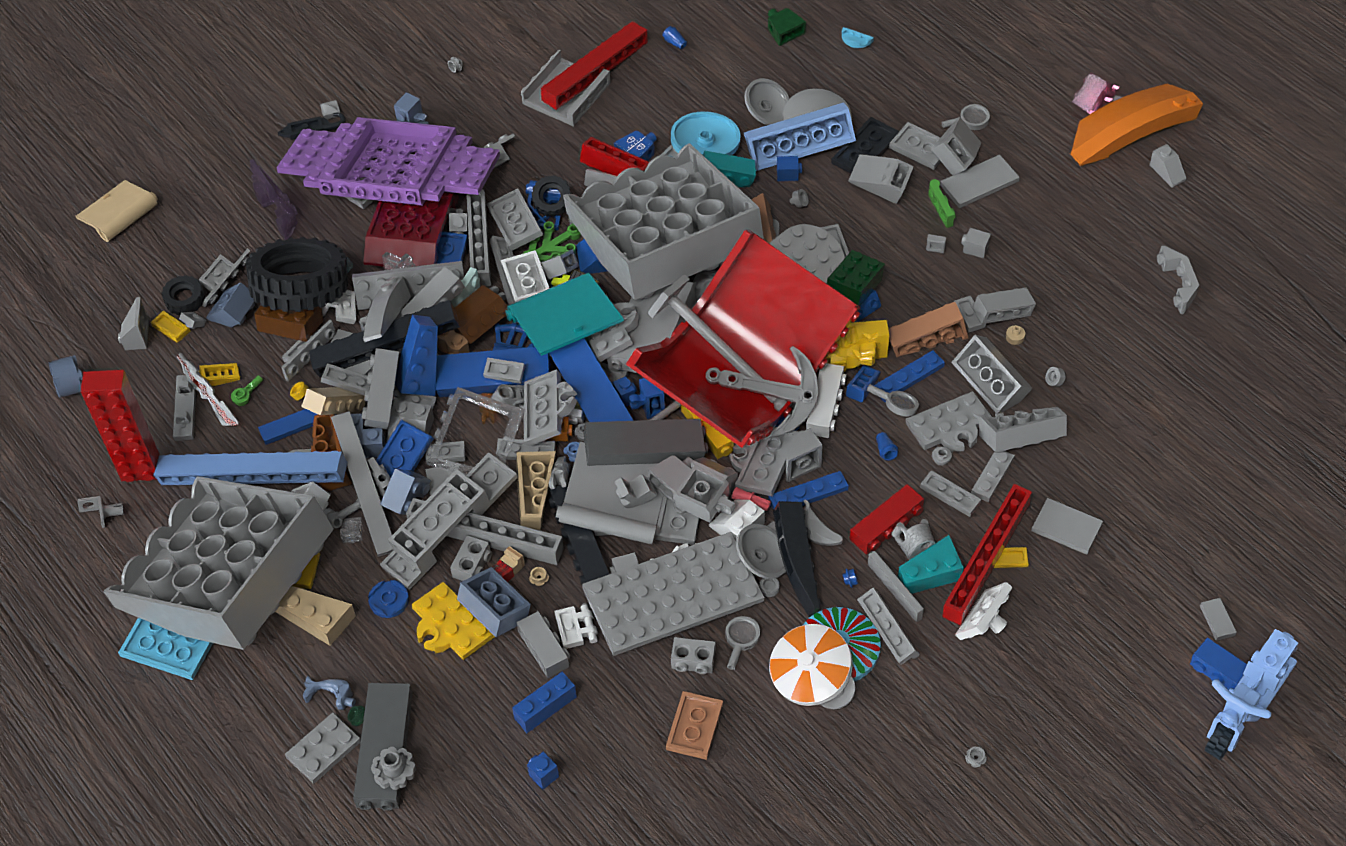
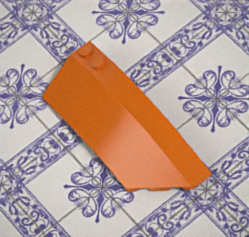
(1132, 119)

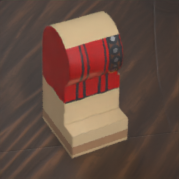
(509, 564)

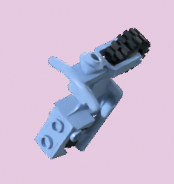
(1253, 692)

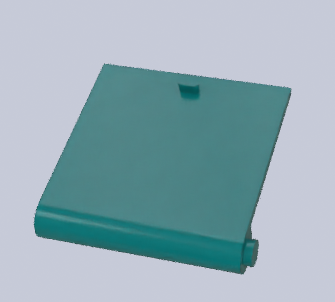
(564, 313)

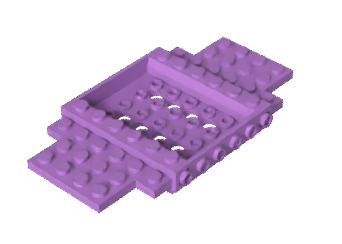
(339, 160)

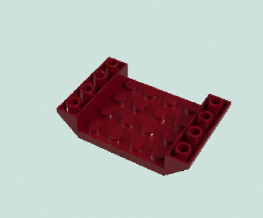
(408, 230)

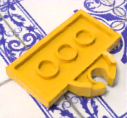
(448, 623)

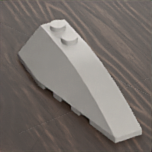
(385, 307)

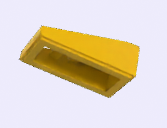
(205, 370)

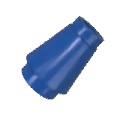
(673, 37)
(886, 447)

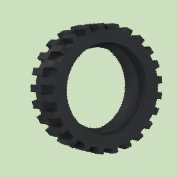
(274, 289)

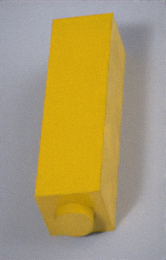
(716, 441)

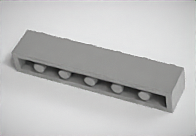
(479, 236)

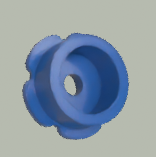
(850, 577)

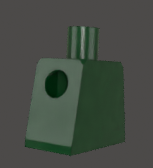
(785, 25)

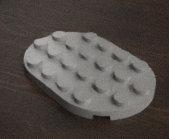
(811, 248)

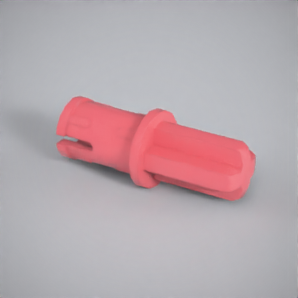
(744, 495)

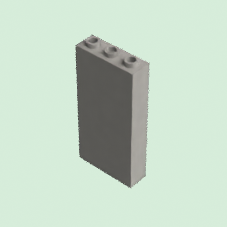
(651, 329)

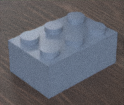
(493, 601)

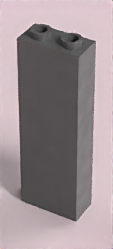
(643, 441)
(383, 727)

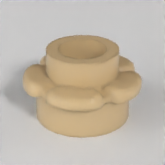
(536, 572)

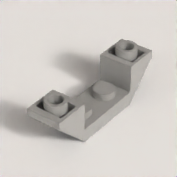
(1173, 260)

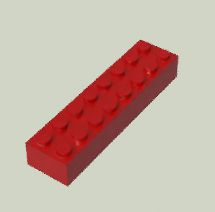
(120, 424)

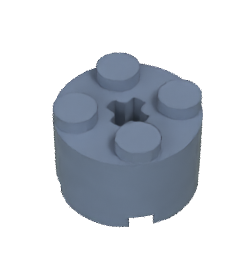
(66, 376)

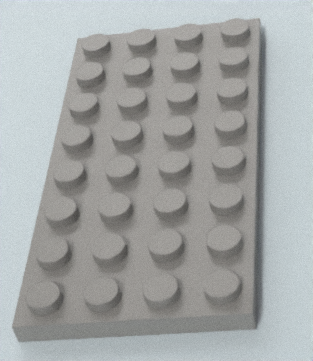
(671, 593)

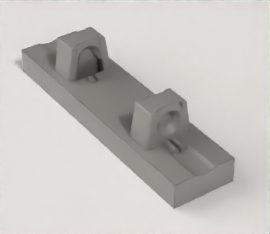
(184, 409)

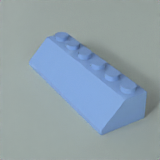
(800, 135)

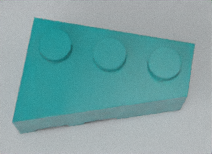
(737, 169)
(932, 567)

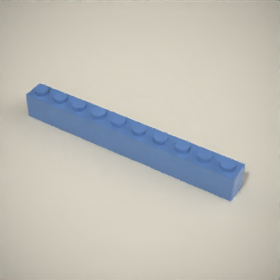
(252, 467)

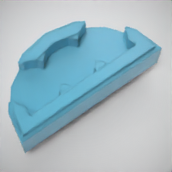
(856, 39)

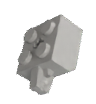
(704, 494)

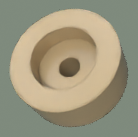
(1015, 335)

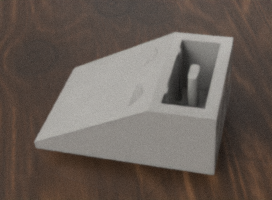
(957, 147)
(881, 176)

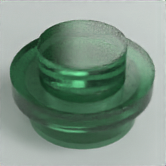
(356, 715)

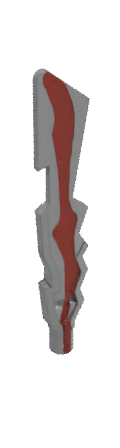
(207, 392)

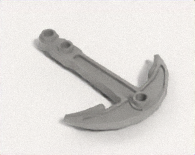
(778, 390)

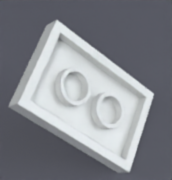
(985, 613)

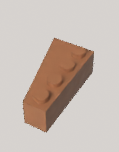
(928, 330)

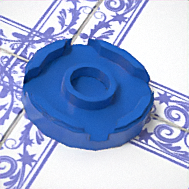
(388, 599)

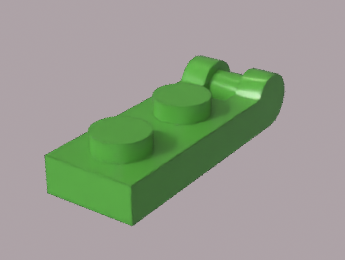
(941, 203)

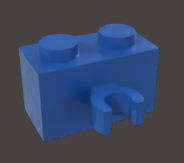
(650, 398)

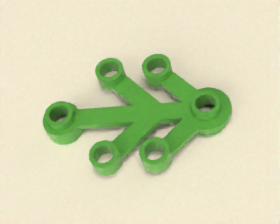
(551, 245)

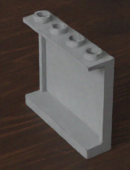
(574, 108)

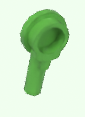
(242, 395)

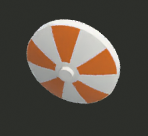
(811, 664)

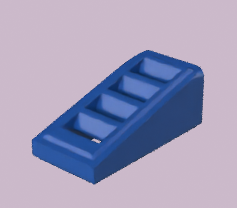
(858, 385)

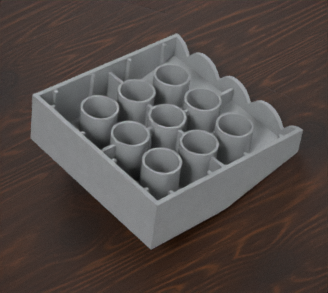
(663, 220)
(222, 561)

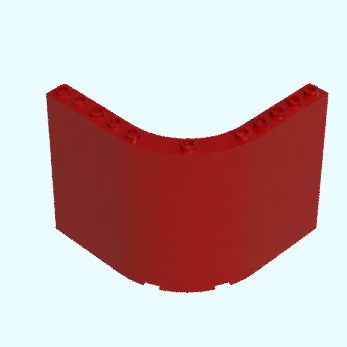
(760, 309)

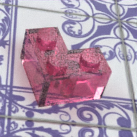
(1094, 92)

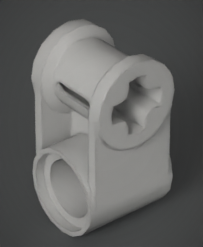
(510, 395)

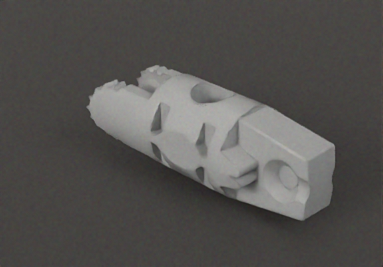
(378, 473)
(559, 473)

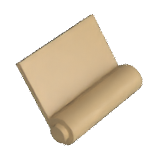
(118, 209)

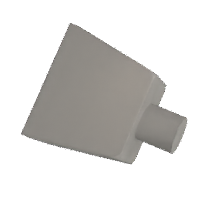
(669, 475)

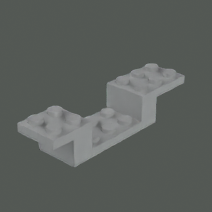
(440, 514)

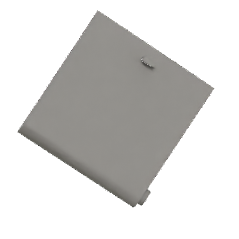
(595, 505)

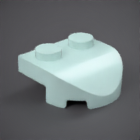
(471, 284)

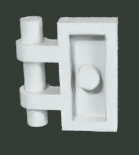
(569, 628)

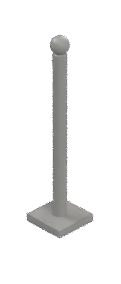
(669, 297)

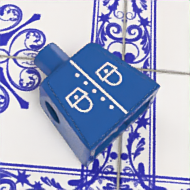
(638, 144)

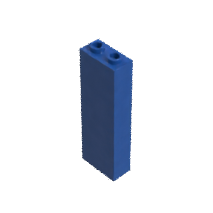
(467, 369)
(590, 382)

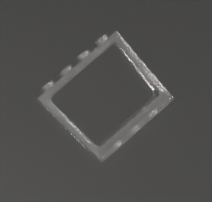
(514, 413)

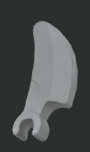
(818, 531)

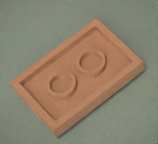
(694, 725)

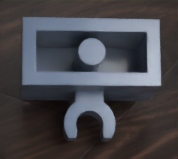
(409, 110)

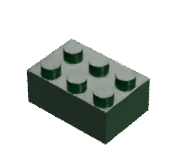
(857, 276)

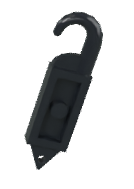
(319, 123)

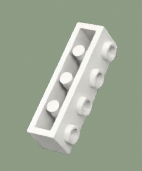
(826, 406)

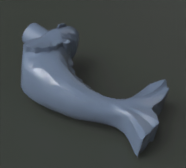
(337, 686)

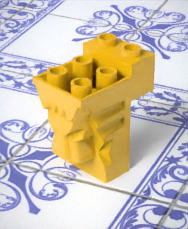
(861, 345)

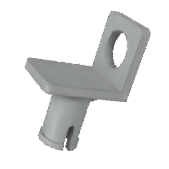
(105, 511)

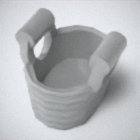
(916, 538)

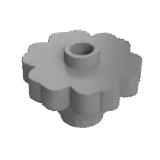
(393, 768)

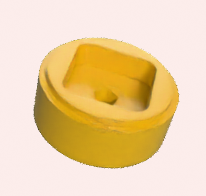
(298, 390)

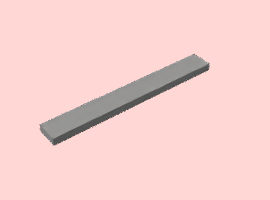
(363, 482)

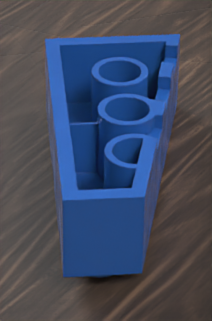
(418, 358)

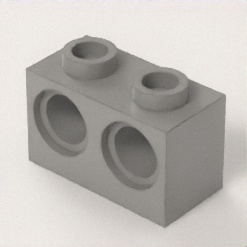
(468, 559)
(694, 650)

